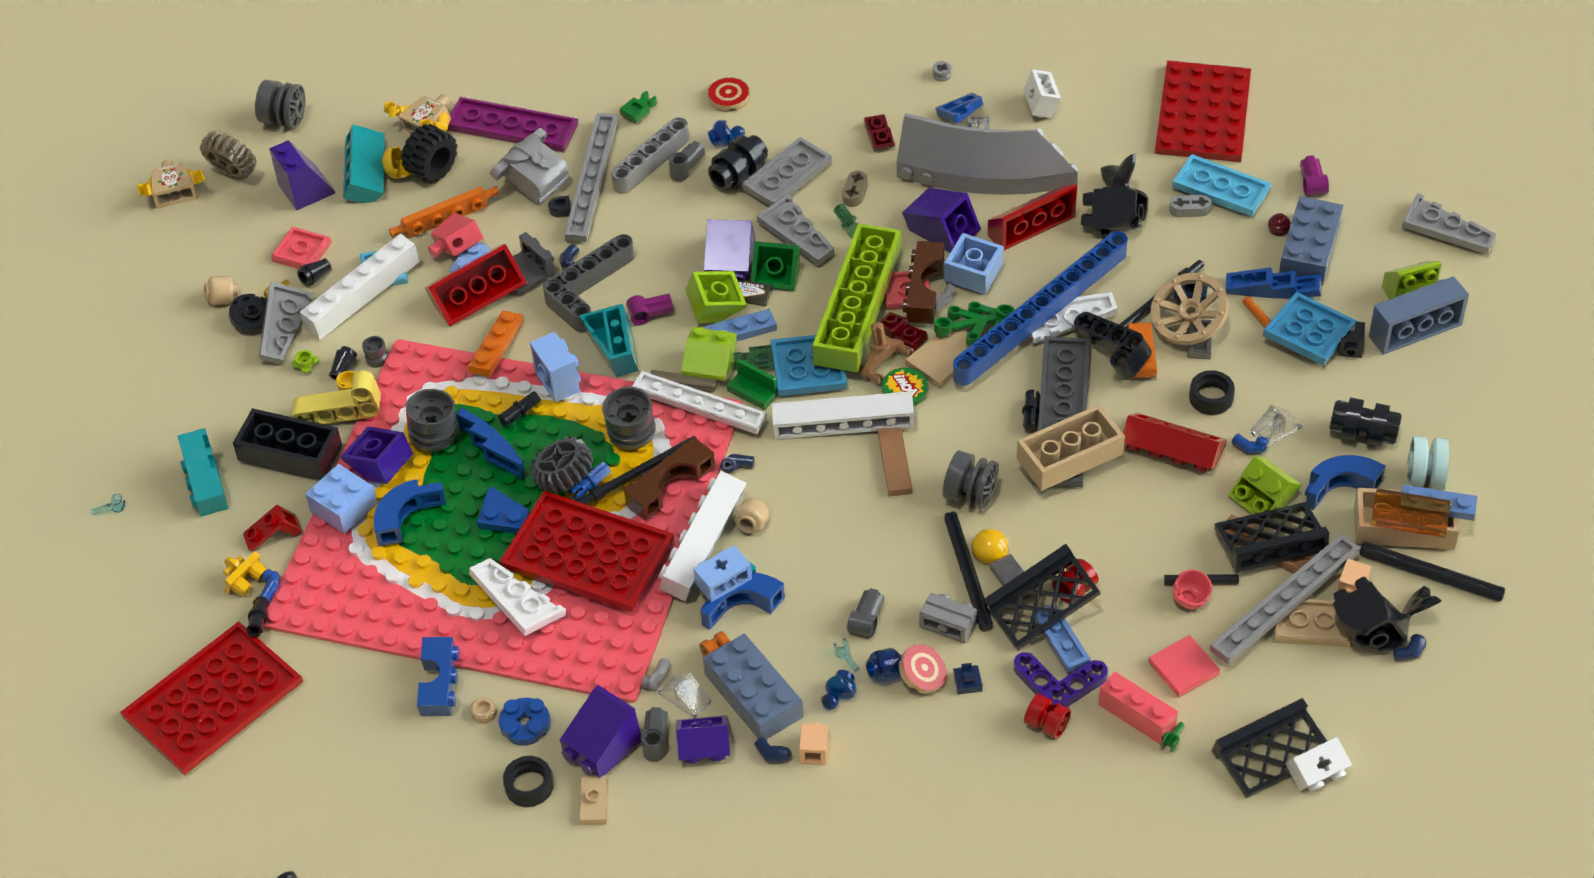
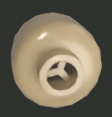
(220, 290)
(751, 516)

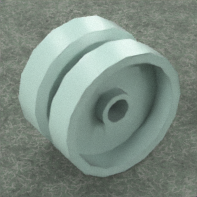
(1426, 463)

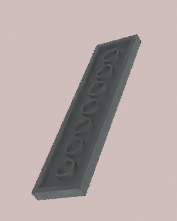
(1064, 385)

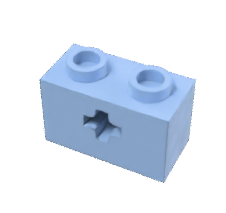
(722, 573)

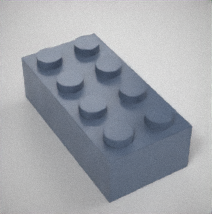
(1311, 237)
(1418, 315)
(753, 687)

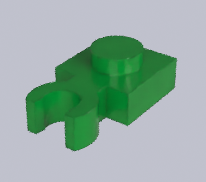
(637, 109)

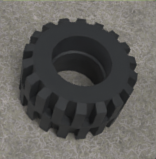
(429, 153)

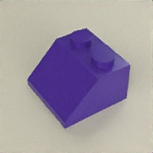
(378, 454)
(702, 738)

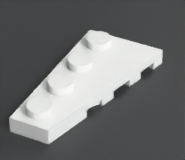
(1063, 322)
(515, 598)

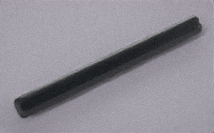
(968, 570)
(1432, 571)

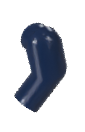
(566, 257)
(1412, 651)
(772, 754)

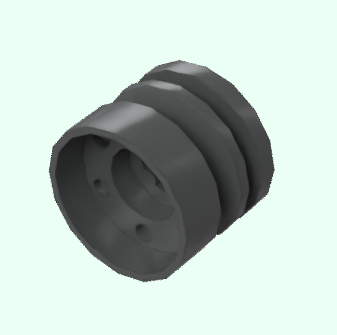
(280, 103)
(629, 418)
(431, 420)
(970, 480)

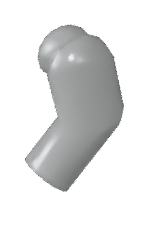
(661, 670)

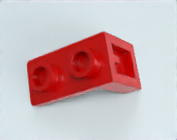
(274, 520)

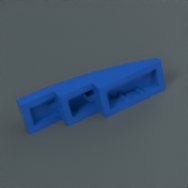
(1272, 285)
(494, 446)

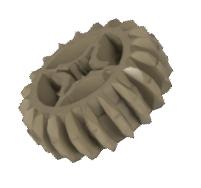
(228, 154)

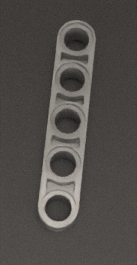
(650, 155)

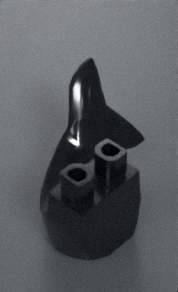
(1118, 206)
(1374, 619)

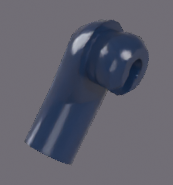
(736, 461)

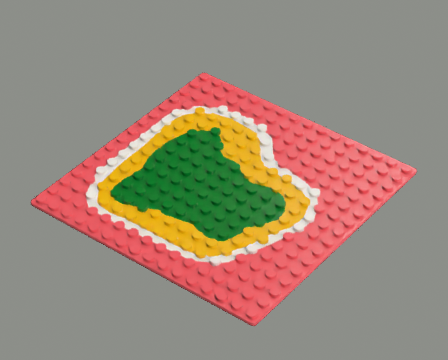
(397, 593)

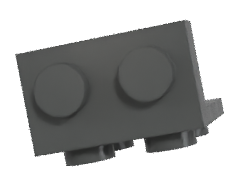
(533, 262)

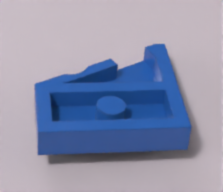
(959, 108)
(501, 513)

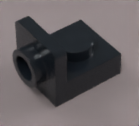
(1354, 344)

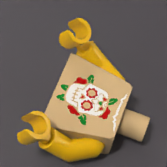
(421, 112)
(171, 184)

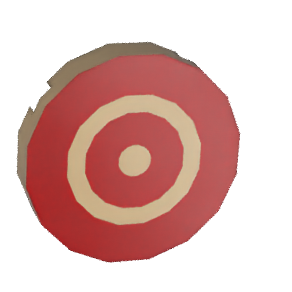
(728, 94)
(922, 669)

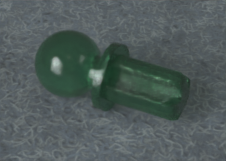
(846, 219)

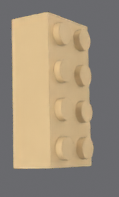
(1070, 447)
(1389, 537)

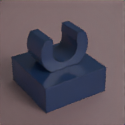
(967, 679)

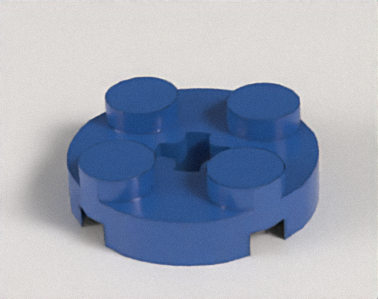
(524, 708)

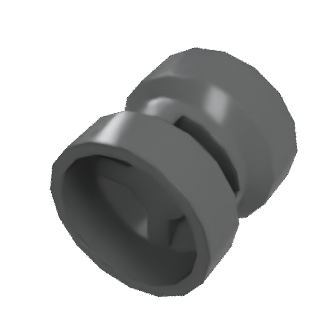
(374, 351)

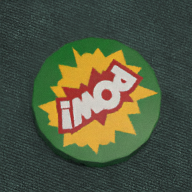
(906, 380)

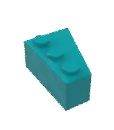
(613, 338)
(202, 473)

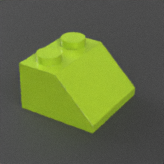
(714, 295)
(709, 353)

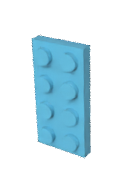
(1222, 185)

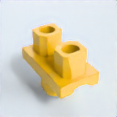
(236, 581)

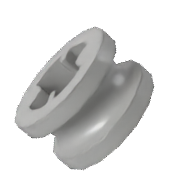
(942, 71)

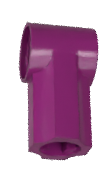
(1313, 179)
(643, 309)

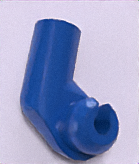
(1249, 447)
(272, 584)

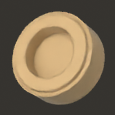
(483, 710)

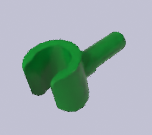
(1172, 738)

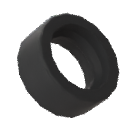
(1208, 405)
(520, 766)

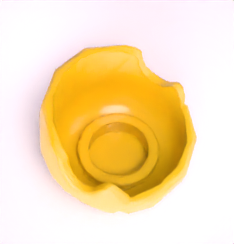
(392, 163)
(989, 546)

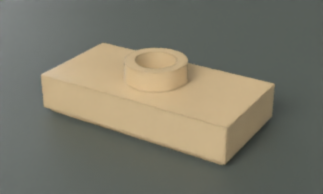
(593, 800)

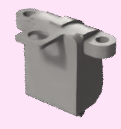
(533, 168)

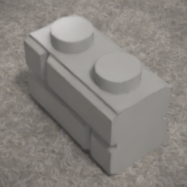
(948, 617)

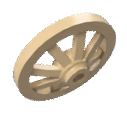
(1190, 306)

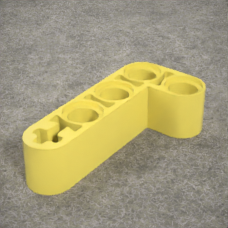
(343, 405)

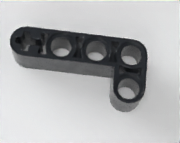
(1127, 345)

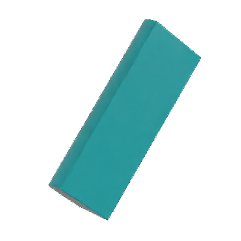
(363, 165)

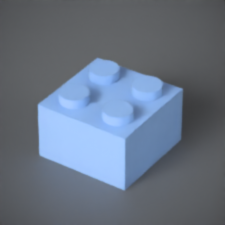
(973, 263)
(555, 366)
(341, 498)

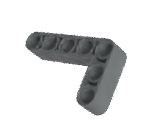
(564, 288)

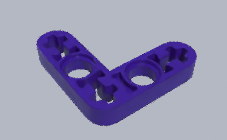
(1056, 687)

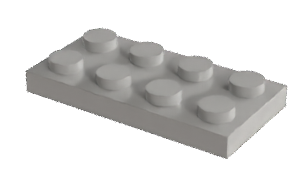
(787, 171)

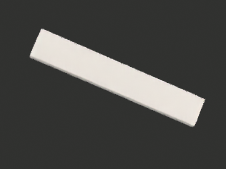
(701, 402)

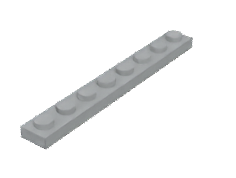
(591, 177)
(1284, 599)

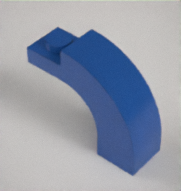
(1343, 472)
(399, 504)
(761, 592)

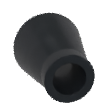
(312, 272)
(343, 361)

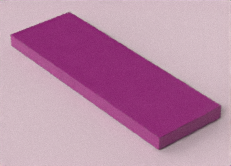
(510, 123)

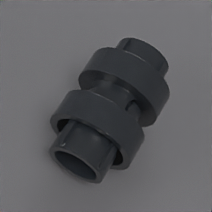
(737, 162)
(1377, 424)

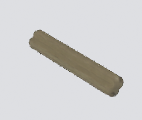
(690, 381)

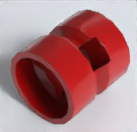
(1067, 587)
(1048, 716)

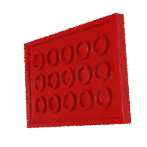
(1203, 111)
(587, 551)
(211, 698)

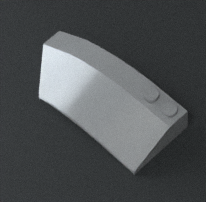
(980, 158)

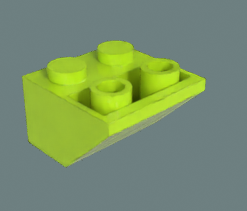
(1410, 278)
(1263, 487)

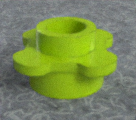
(304, 360)

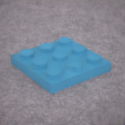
(1309, 328)
(796, 370)

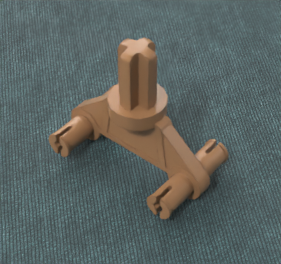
(881, 349)

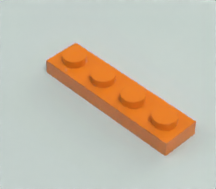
(495, 343)

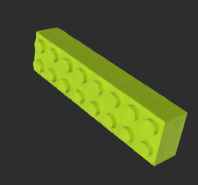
(857, 298)

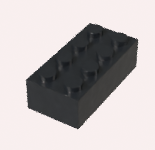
(287, 444)

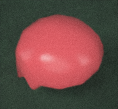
(1192, 589)

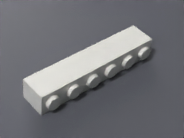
(359, 286)
(842, 415)
(702, 535)

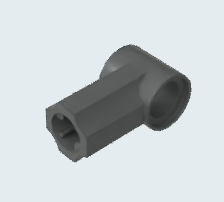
(683, 161)
(864, 619)
(654, 734)

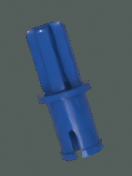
(594, 477)

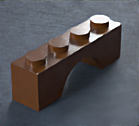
(921, 301)
(689, 461)

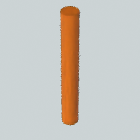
(1256, 311)

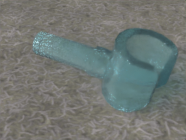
(116, 505)
(844, 652)

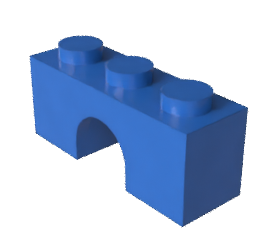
(437, 696)

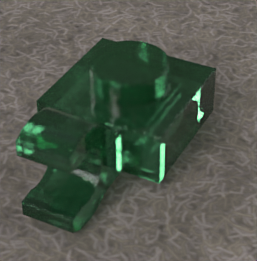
(757, 356)

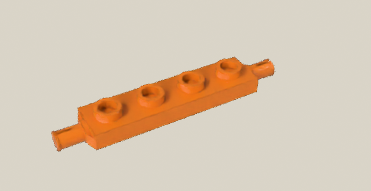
(435, 215)

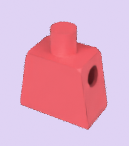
(454, 236)

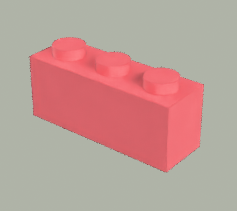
(1137, 707)

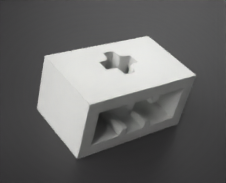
(1041, 93)
(1305, 770)

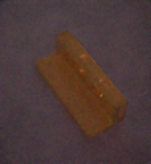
(1410, 513)

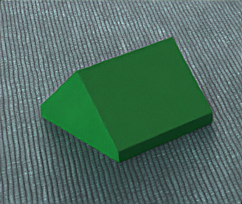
(775, 264)

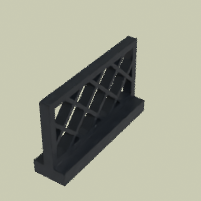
(1276, 548)
(1027, 583)
(1257, 732)

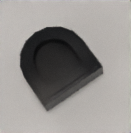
(559, 206)

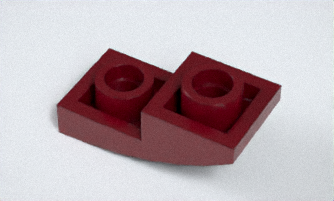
(879, 132)
(898, 328)

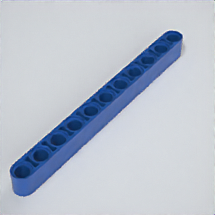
(1039, 308)

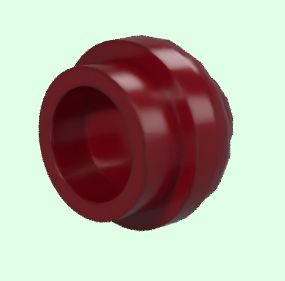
(1279, 224)

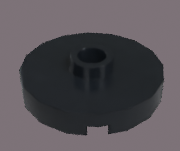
(243, 307)

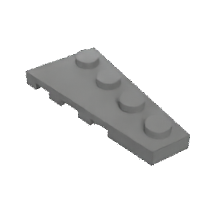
(1437, 223)
(794, 228)
(281, 320)

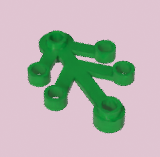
(973, 317)

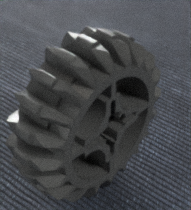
(561, 465)

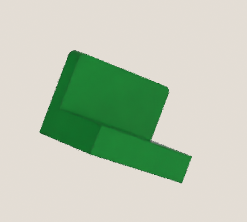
(753, 385)

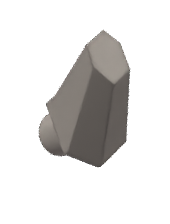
(944, 297)

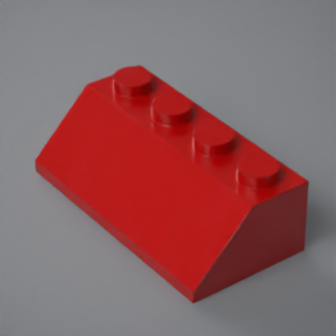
(1033, 217)
(475, 284)
(1173, 441)

